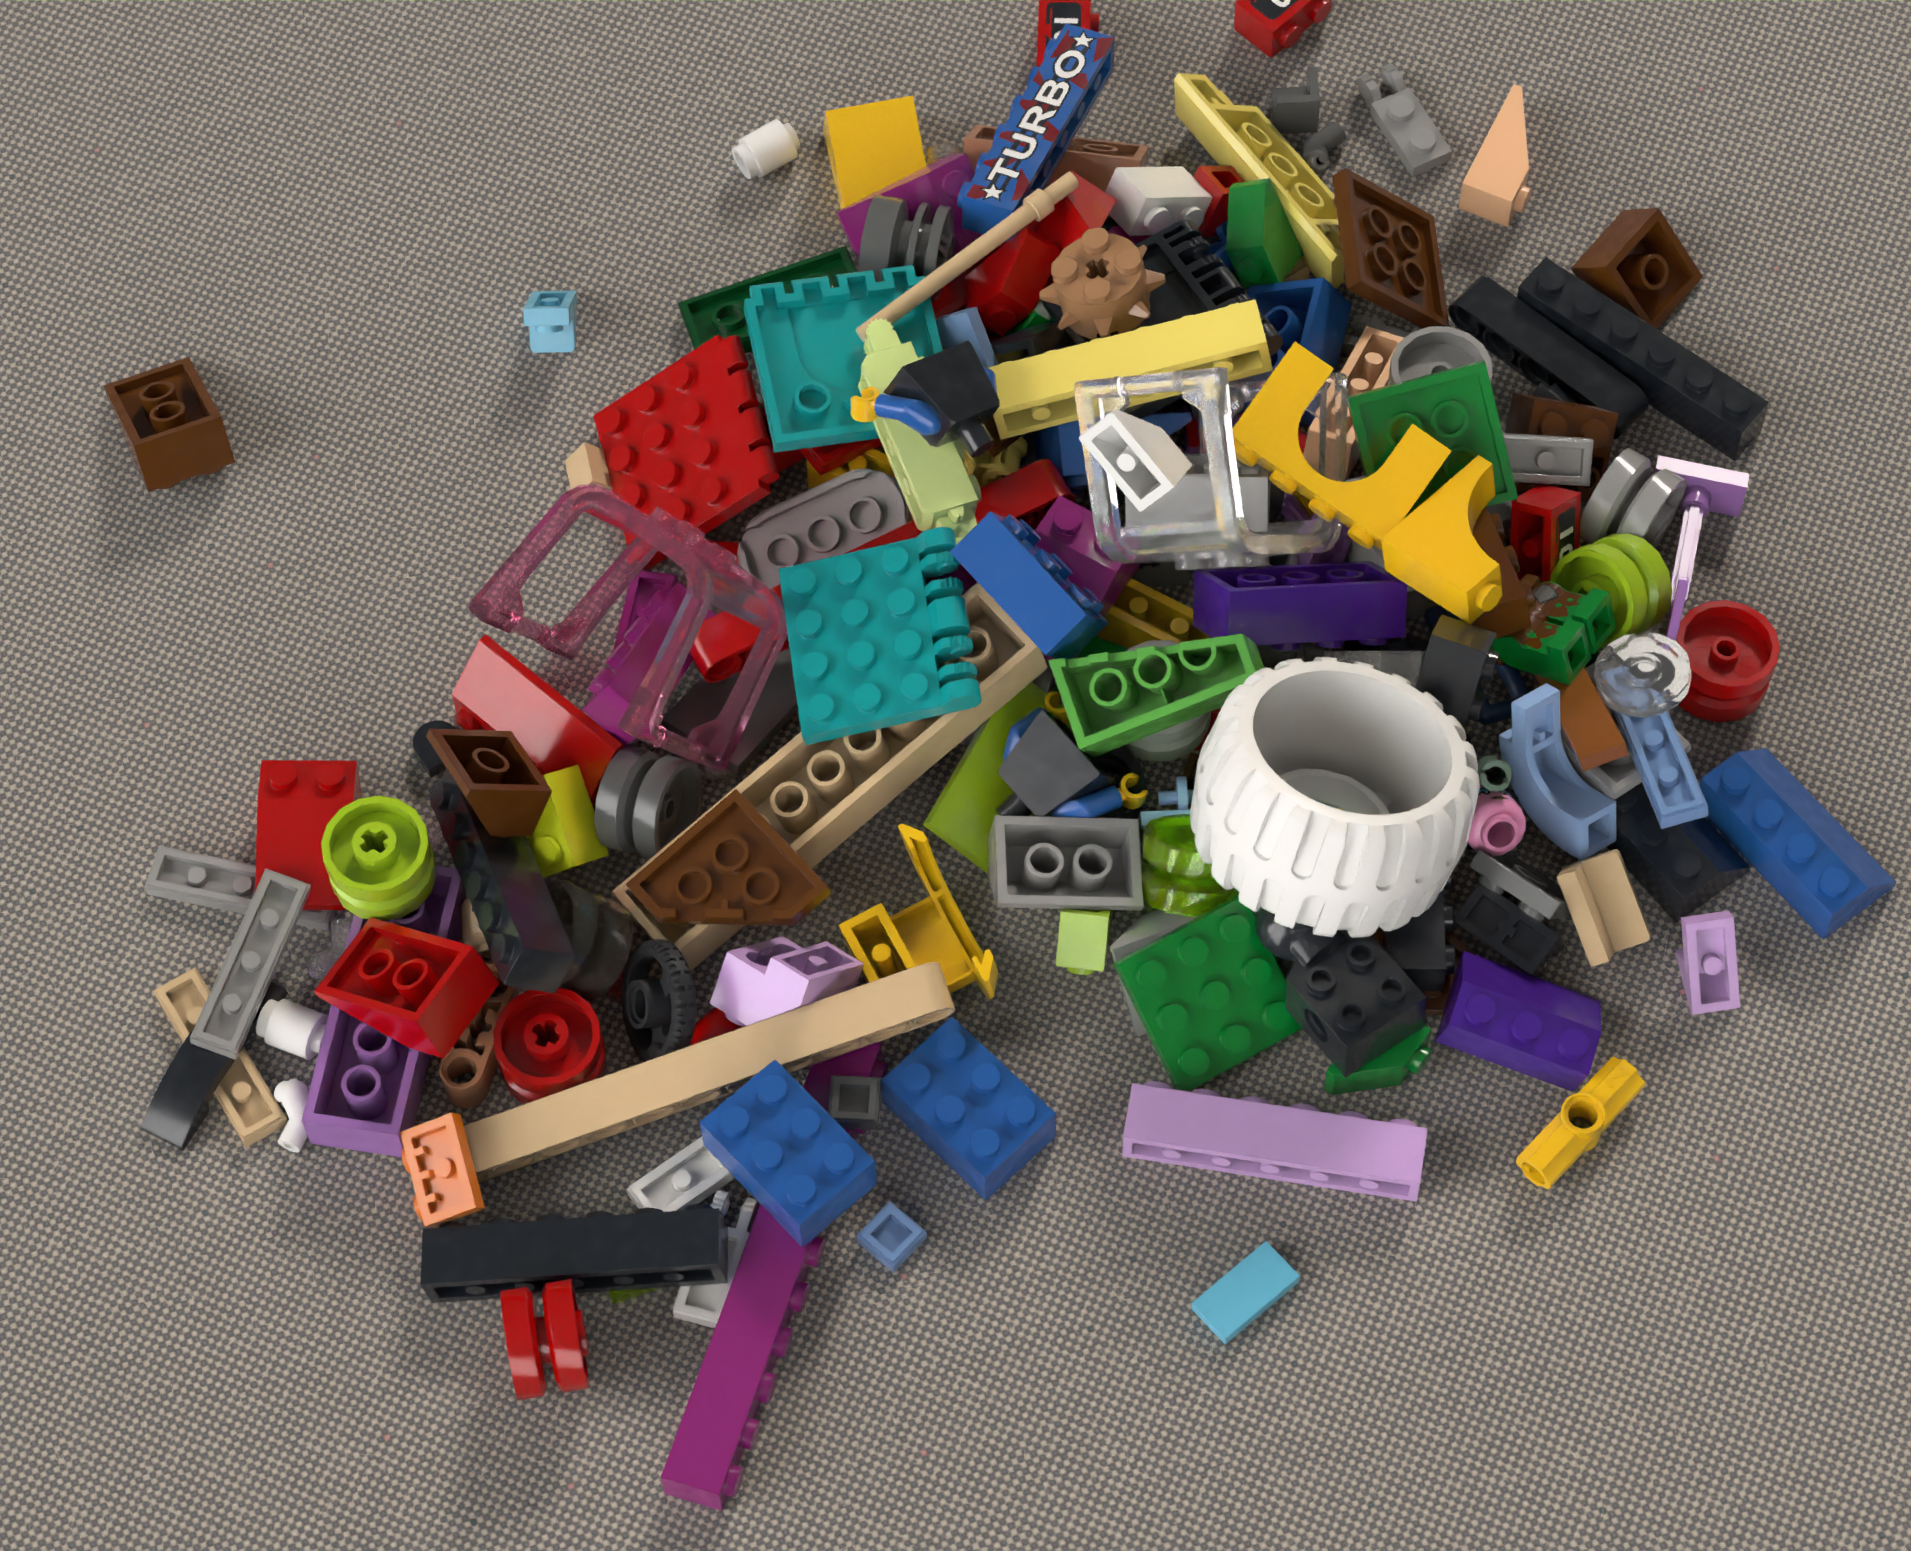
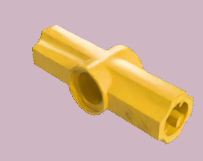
(1564, 1143)

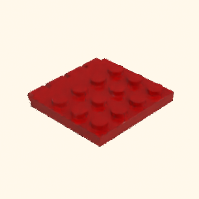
(690, 440)

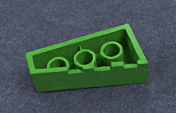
(1149, 689)

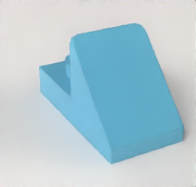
(551, 321)

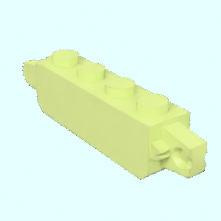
(929, 476)

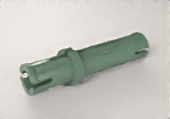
(1502, 776)

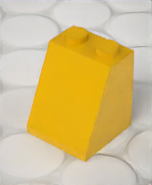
(872, 146)

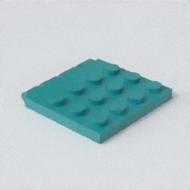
(814, 358)

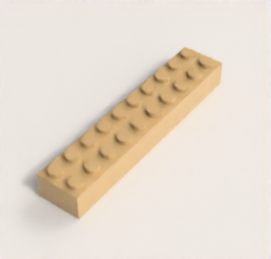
(833, 787)

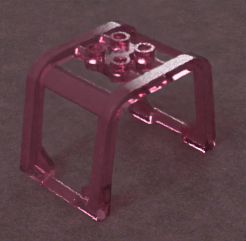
(711, 579)

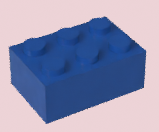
(1031, 585)
(969, 1108)
(788, 1153)

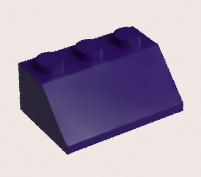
(1520, 1022)

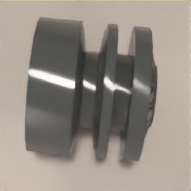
(895, 241)

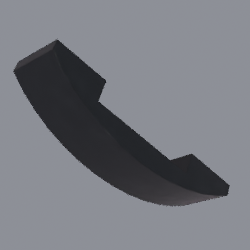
(188, 1084)

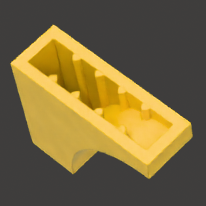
(1437, 549)

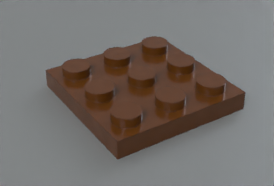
(1389, 251)

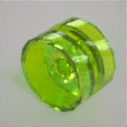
(1174, 872)

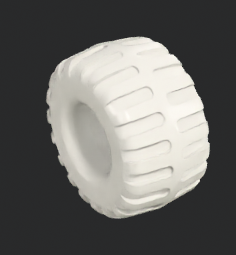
(1351, 743)

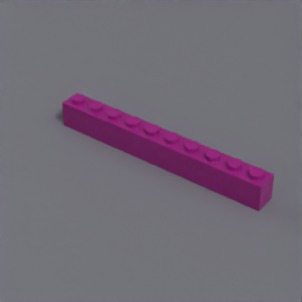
(751, 1334)

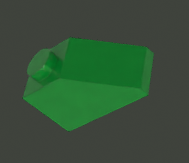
(1259, 234)
(1385, 1070)

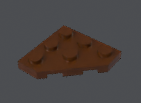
(729, 873)

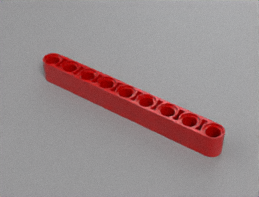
(1025, 494)

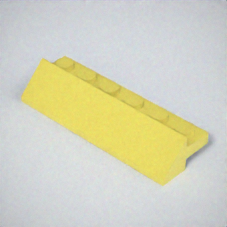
(1257, 151)

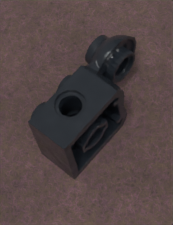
(1344, 992)

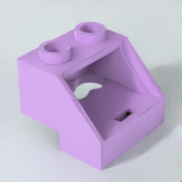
(780, 977)

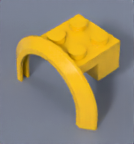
(921, 933)

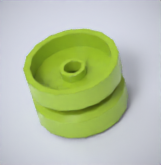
(1629, 572)
(379, 858)

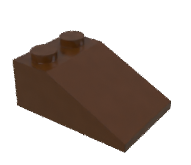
(170, 424)

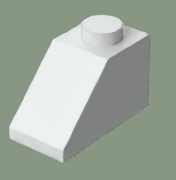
(1136, 456)

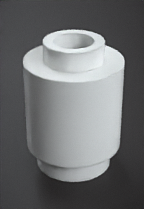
(766, 149)
(292, 1027)

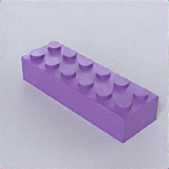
(363, 1080)

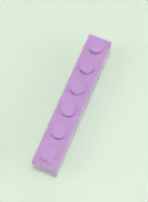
(1274, 1141)

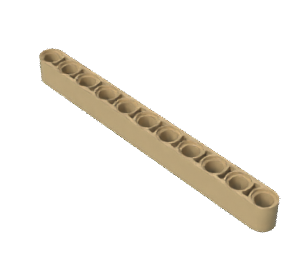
(707, 1070)

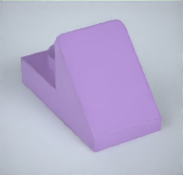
(1709, 962)

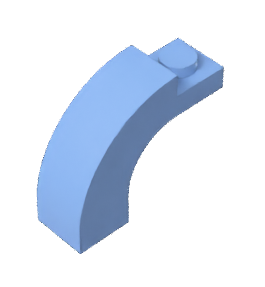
(1547, 784)

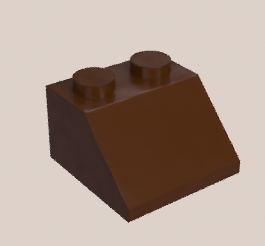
(1640, 265)
(494, 778)

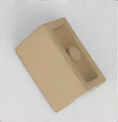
(1603, 906)

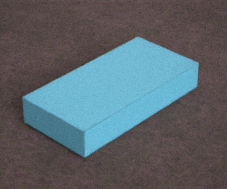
(1245, 1292)

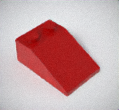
(292, 815)
(409, 985)

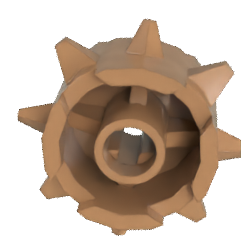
(1101, 285)

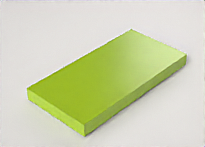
(975, 788)

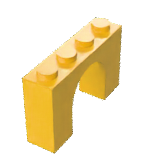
(1270, 438)

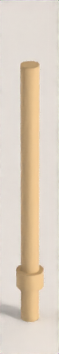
(1035, 207)

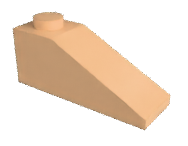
(1499, 173)

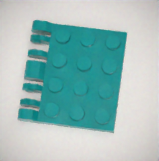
(874, 634)

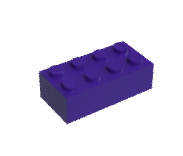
(1301, 604)

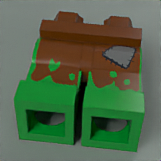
(1560, 628)

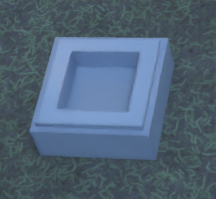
(891, 1236)

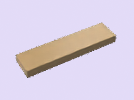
(242, 1090)

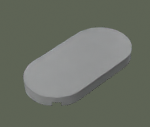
(822, 523)

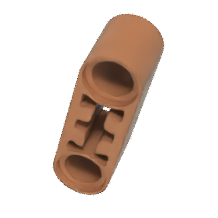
(463, 1057)

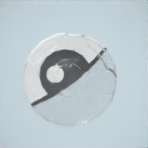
(1642, 675)

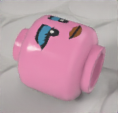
(1496, 823)

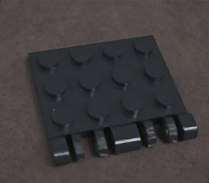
(1192, 287)

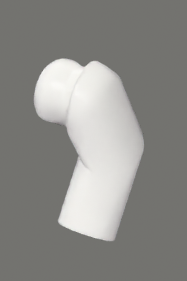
(293, 1097)

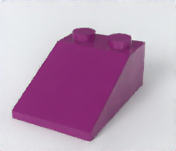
(933, 184)
(1071, 536)

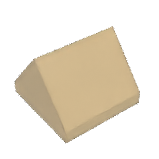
(588, 466)

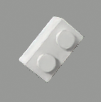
(1156, 198)

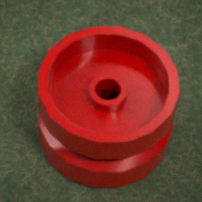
(1729, 657)
(548, 1044)
(539, 1340)

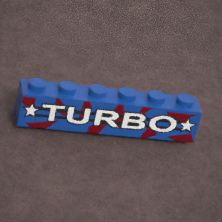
(1038, 127)

